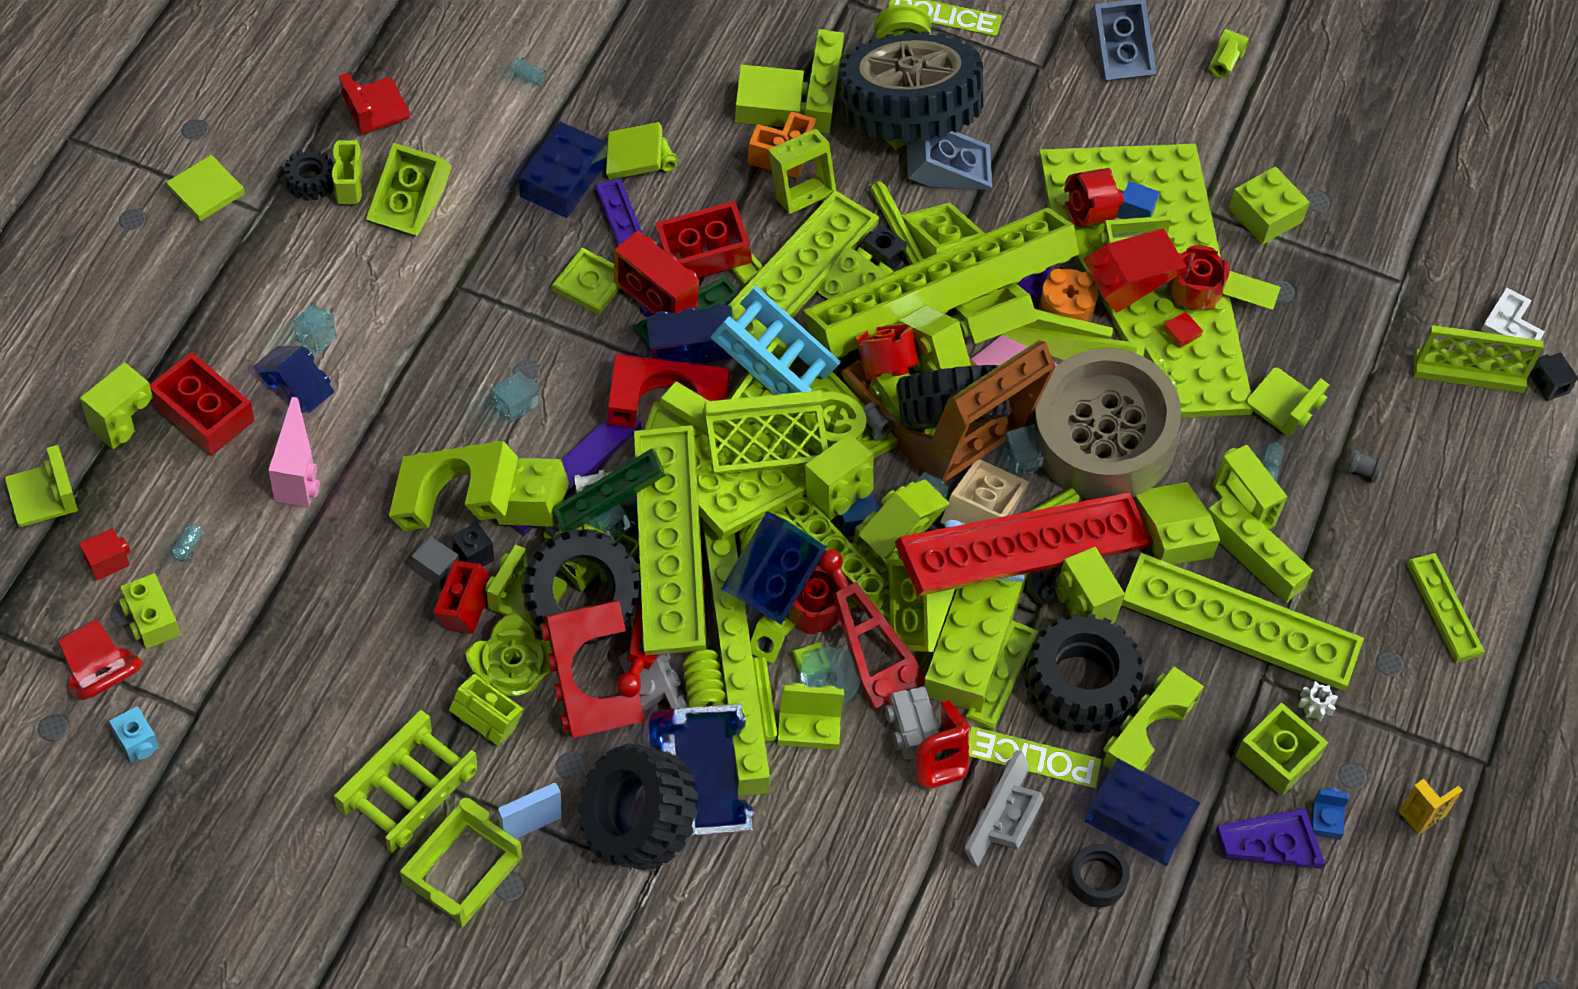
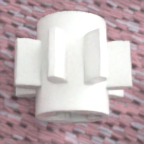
(1317, 701)

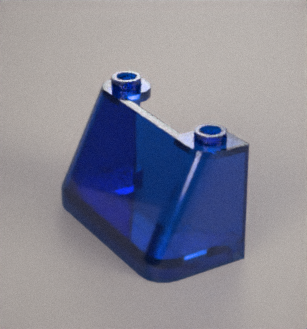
(705, 744)

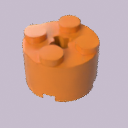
(1069, 294)

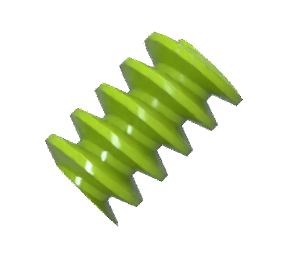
(704, 679)

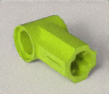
(1229, 50)

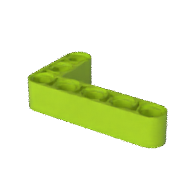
(816, 524)

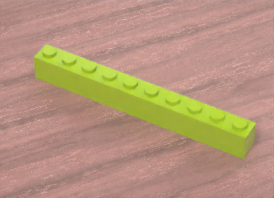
(736, 663)

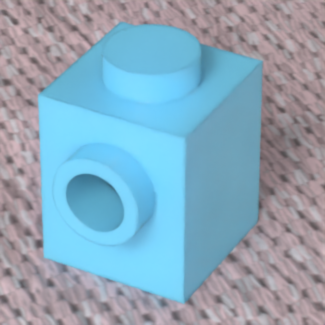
(134, 734)

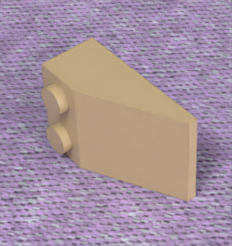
(984, 494)

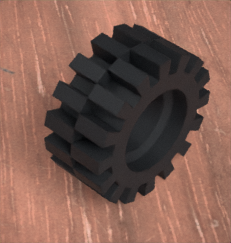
(309, 162)

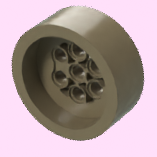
(1138, 393)

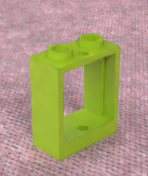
(793, 153)
(995, 313)
(1250, 485)

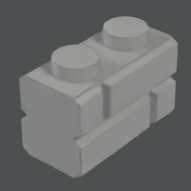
(911, 718)

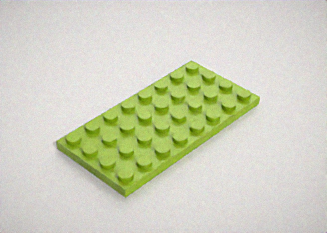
(741, 498)

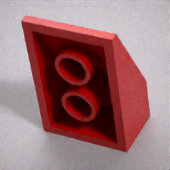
(1134, 267)

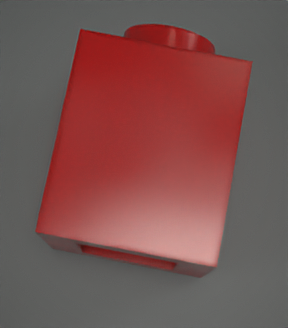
(105, 553)

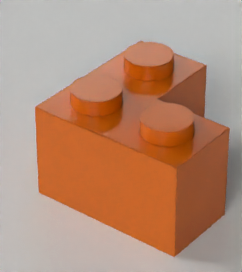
(767, 138)

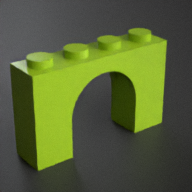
(425, 474)

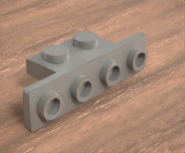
(657, 682)
(1007, 812)

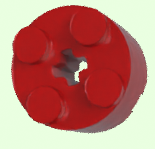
(1092, 197)
(1203, 281)
(887, 350)
(815, 605)

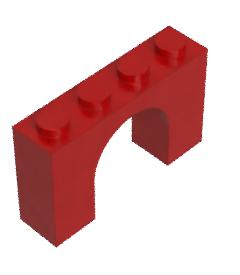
(639, 375)
(566, 633)

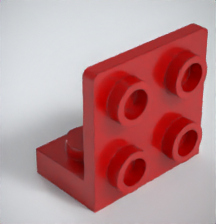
(373, 104)

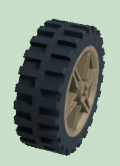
(911, 86)

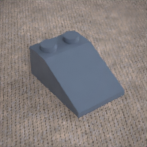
(1123, 39)
(950, 162)

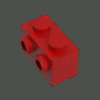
(462, 597)

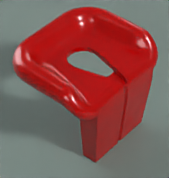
(90, 650)
(953, 736)

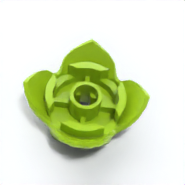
(511, 640)

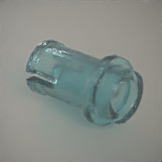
(522, 68)
(186, 543)

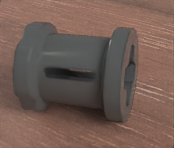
(877, 421)
(1365, 465)

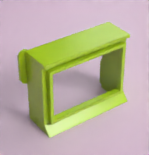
(477, 819)

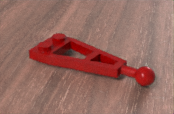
(897, 677)
(630, 683)

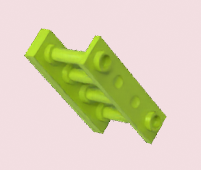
(396, 753)

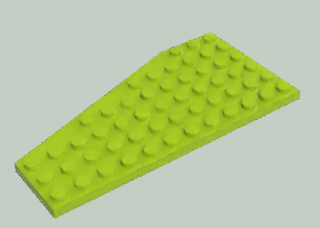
(1212, 367)

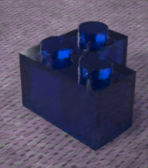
(296, 375)

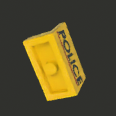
(1425, 807)

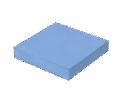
(531, 811)

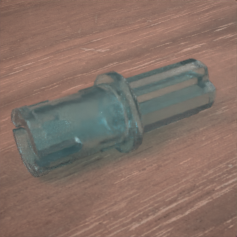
(1273, 459)

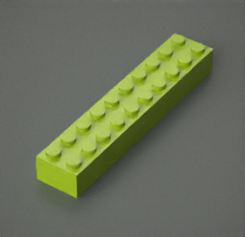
(945, 279)

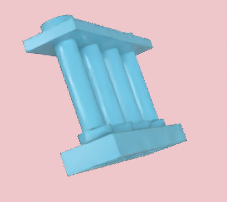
(759, 361)

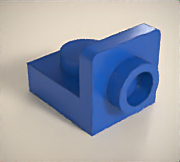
(1329, 813)

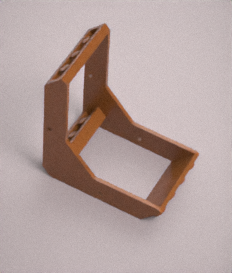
(955, 442)

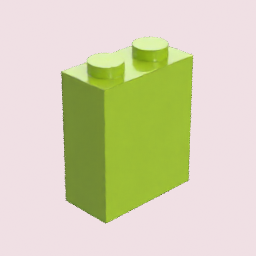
(769, 95)

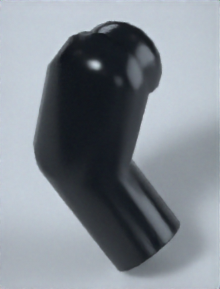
(1038, 590)

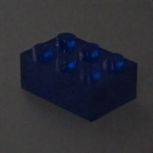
(563, 169)
(688, 334)
(774, 567)
(1142, 811)

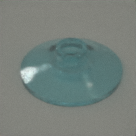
(835, 661)

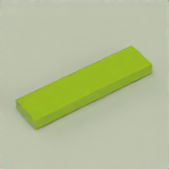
(690, 406)
(1445, 608)
(1009, 666)

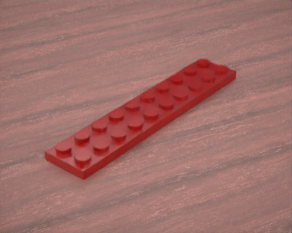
(1021, 543)

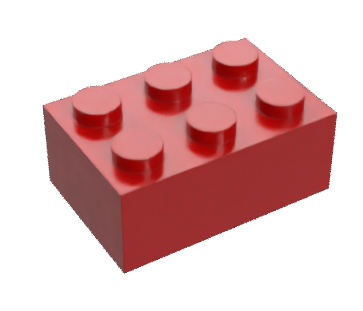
(706, 239)
(654, 276)
(201, 403)

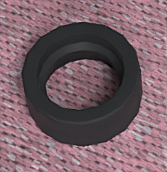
(1105, 854)

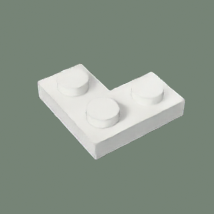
(1507, 320)

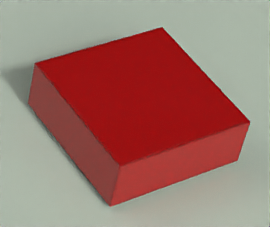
(1182, 329)

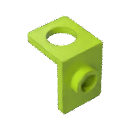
(775, 632)

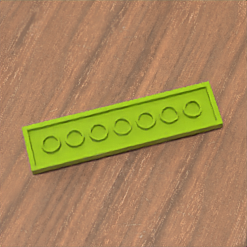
(808, 256)
(671, 545)
(1243, 621)

